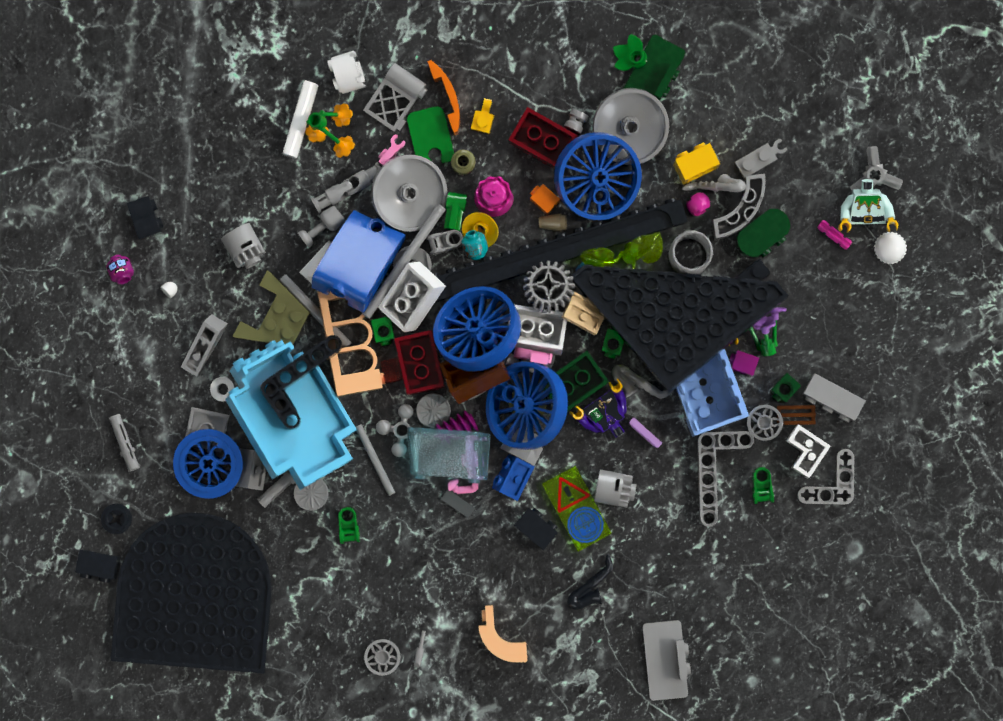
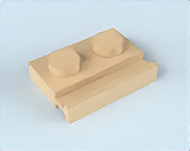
(583, 314)

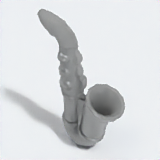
(724, 183)
(629, 379)

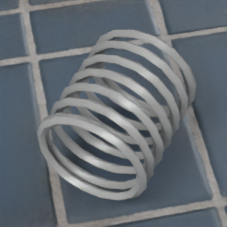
(702, 239)

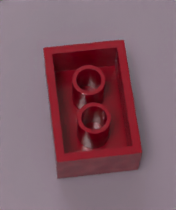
(540, 137)
(419, 362)

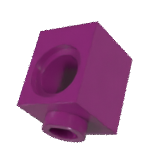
(743, 363)

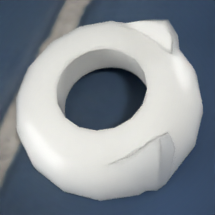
(215, 385)

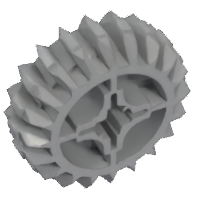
(541, 286)

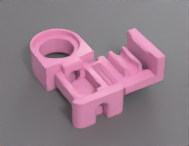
(533, 356)

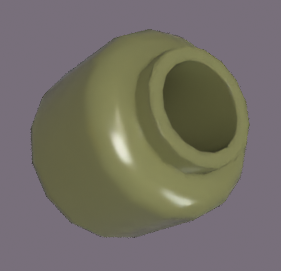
(460, 156)

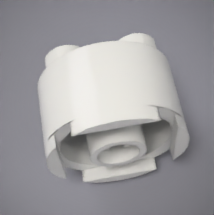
(347, 72)

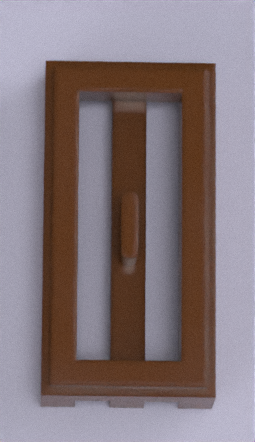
(797, 407)

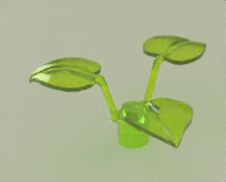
(646, 247)

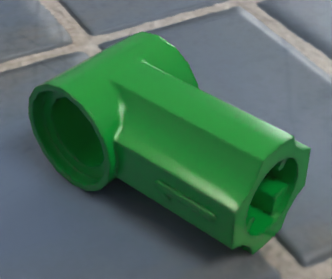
(455, 206)

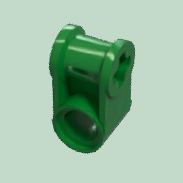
(762, 487)
(348, 527)

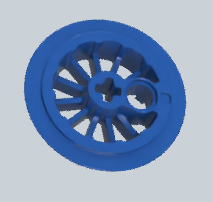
(194, 486)

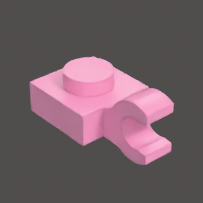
(388, 154)

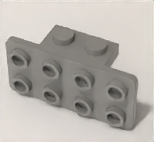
(666, 660)

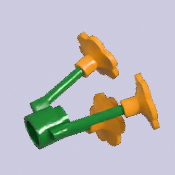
(317, 128)

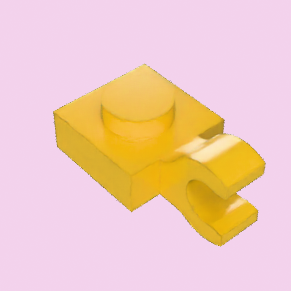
(482, 119)

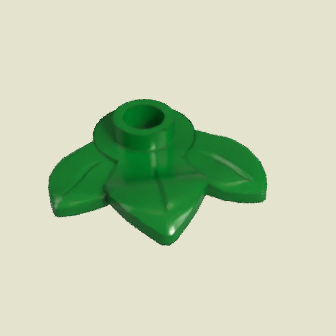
(628, 54)

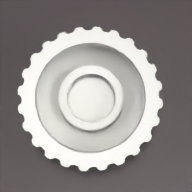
(890, 248)

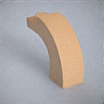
(495, 644)

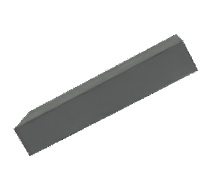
(458, 503)

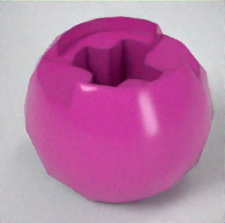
(698, 204)

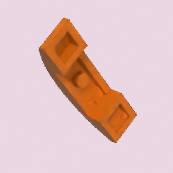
(438, 74)

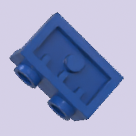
(512, 477)

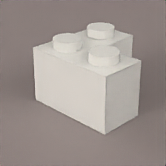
(811, 450)

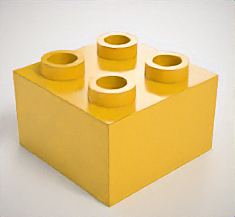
(696, 163)

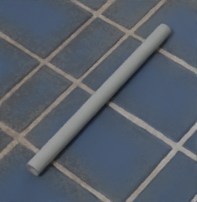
(405, 258)

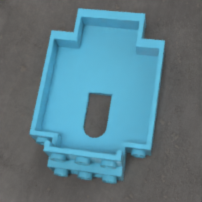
(317, 443)

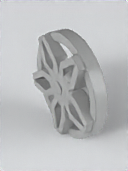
(765, 422)
(382, 657)

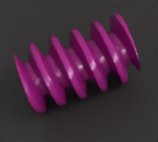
(461, 424)

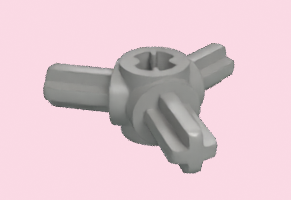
(874, 164)

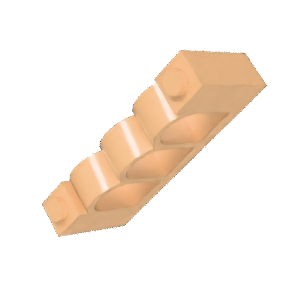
(355, 382)

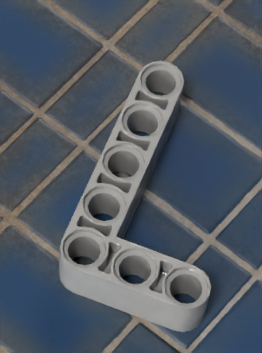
(711, 469)

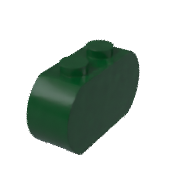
(763, 234)

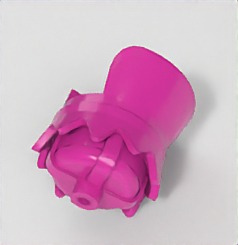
(493, 196)

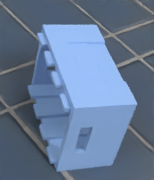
(722, 387)

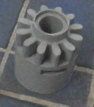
(243, 246)
(614, 488)

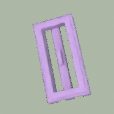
(646, 434)

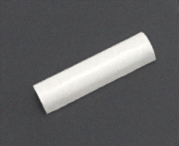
(299, 119)

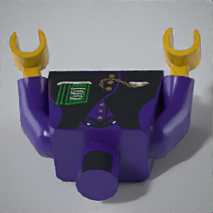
(604, 412)

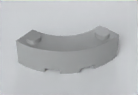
(744, 212)

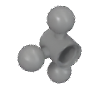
(384, 427)

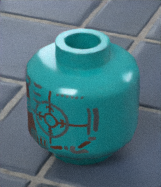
(474, 245)

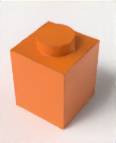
(544, 198)

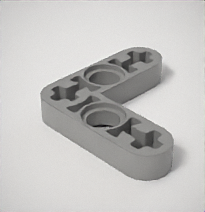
(840, 486)

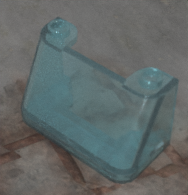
(448, 453)

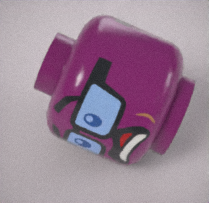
(120, 269)

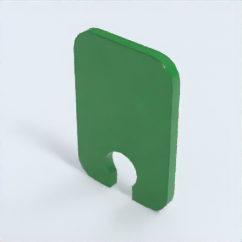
(430, 131)

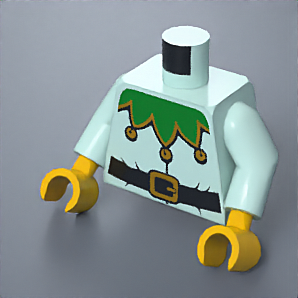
(867, 207)

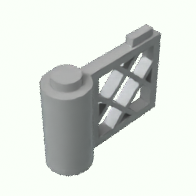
(404, 84)

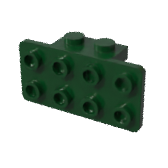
(660, 68)

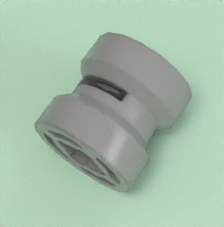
(576, 121)

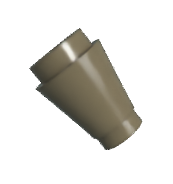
(553, 222)

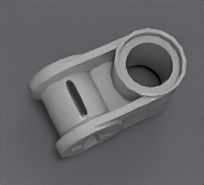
(443, 242)

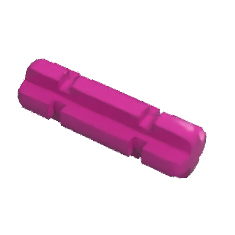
(834, 234)

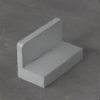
(253, 471)

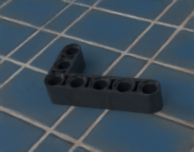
(296, 376)

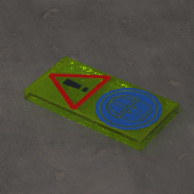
(576, 508)

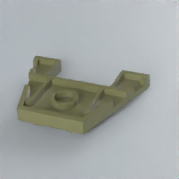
(283, 319)

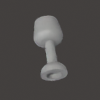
(330, 218)

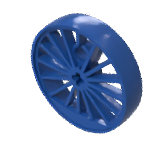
(595, 139)
(477, 328)
(526, 405)

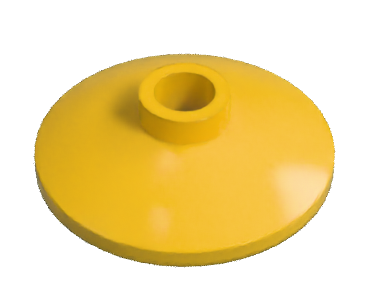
(477, 219)

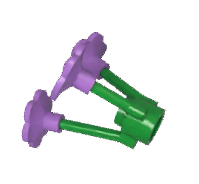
(767, 345)

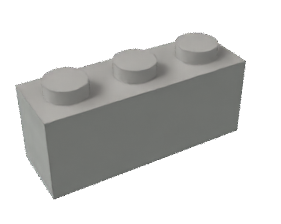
(833, 398)

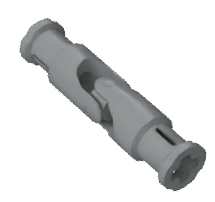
(338, 192)

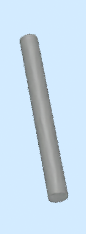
(375, 460)

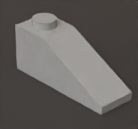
(204, 344)

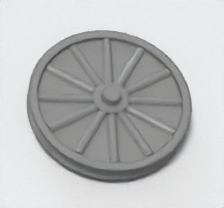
(433, 410)
(312, 496)

